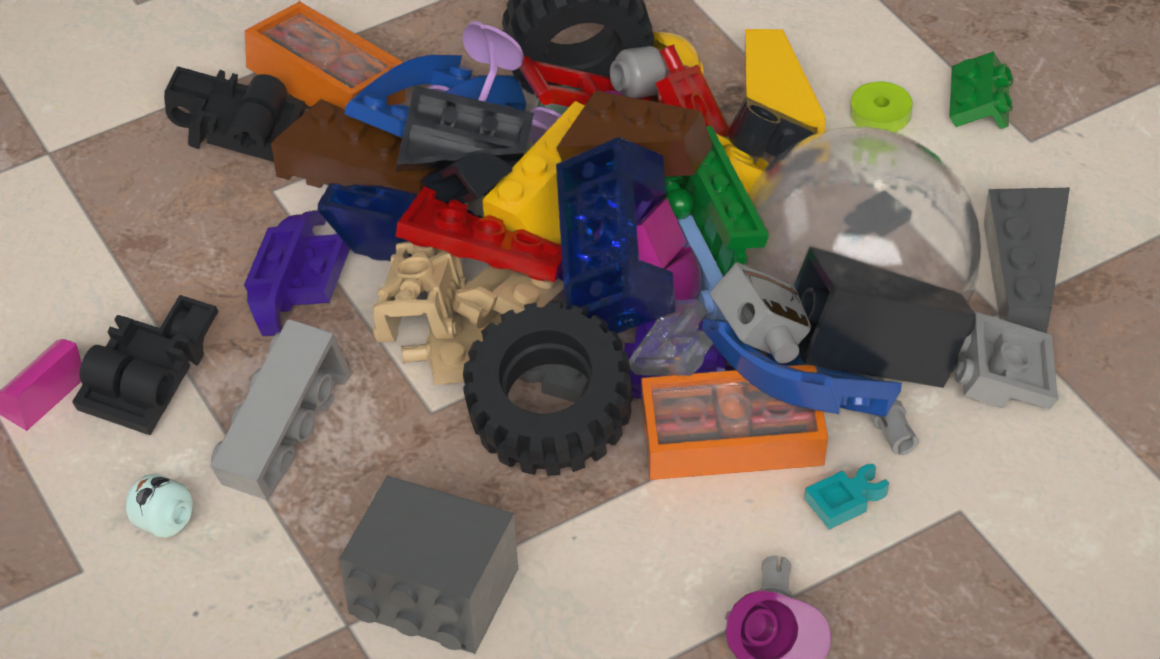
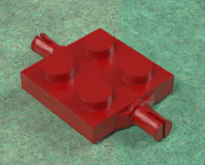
(688, 89)

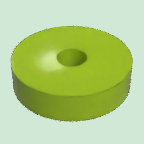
(881, 106)

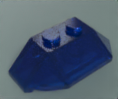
(367, 217)

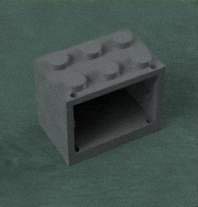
(430, 564)

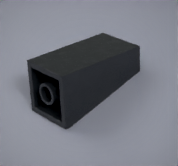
(879, 321)

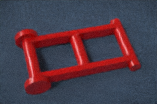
(538, 73)

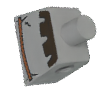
(762, 311)

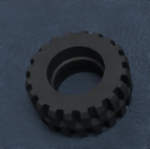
(539, 21)
(537, 339)

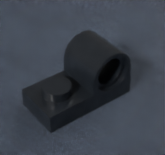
(763, 129)

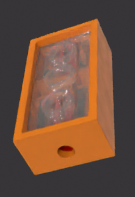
(316, 57)
(725, 427)

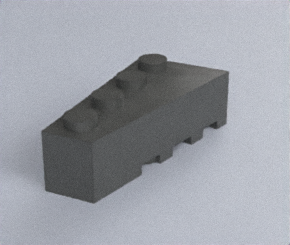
(1024, 251)

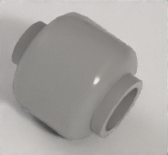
(637, 71)

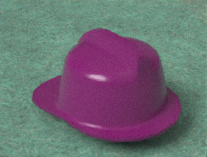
(776, 628)

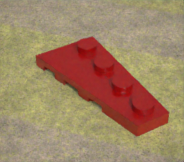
(482, 239)

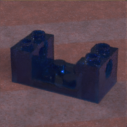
(607, 270)

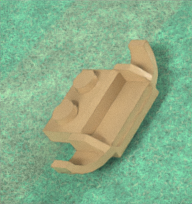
(501, 290)

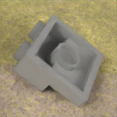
(1007, 363)

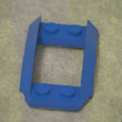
(442, 70)
(820, 391)

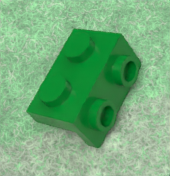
(980, 90)

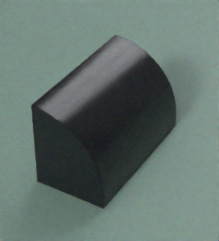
(467, 177)

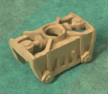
(408, 277)

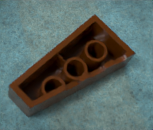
(339, 149)

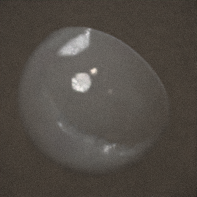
(871, 201)

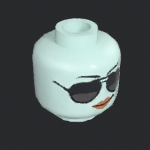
(156, 505)

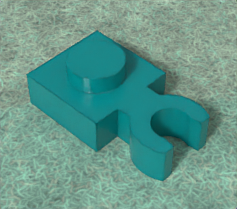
(841, 498)

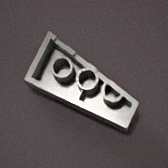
(279, 409)

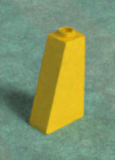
(778, 79)

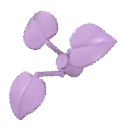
(499, 49)

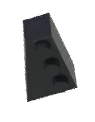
(452, 126)

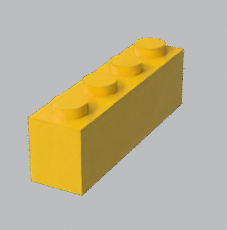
(529, 192)

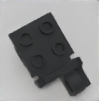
(231, 112)
(143, 365)

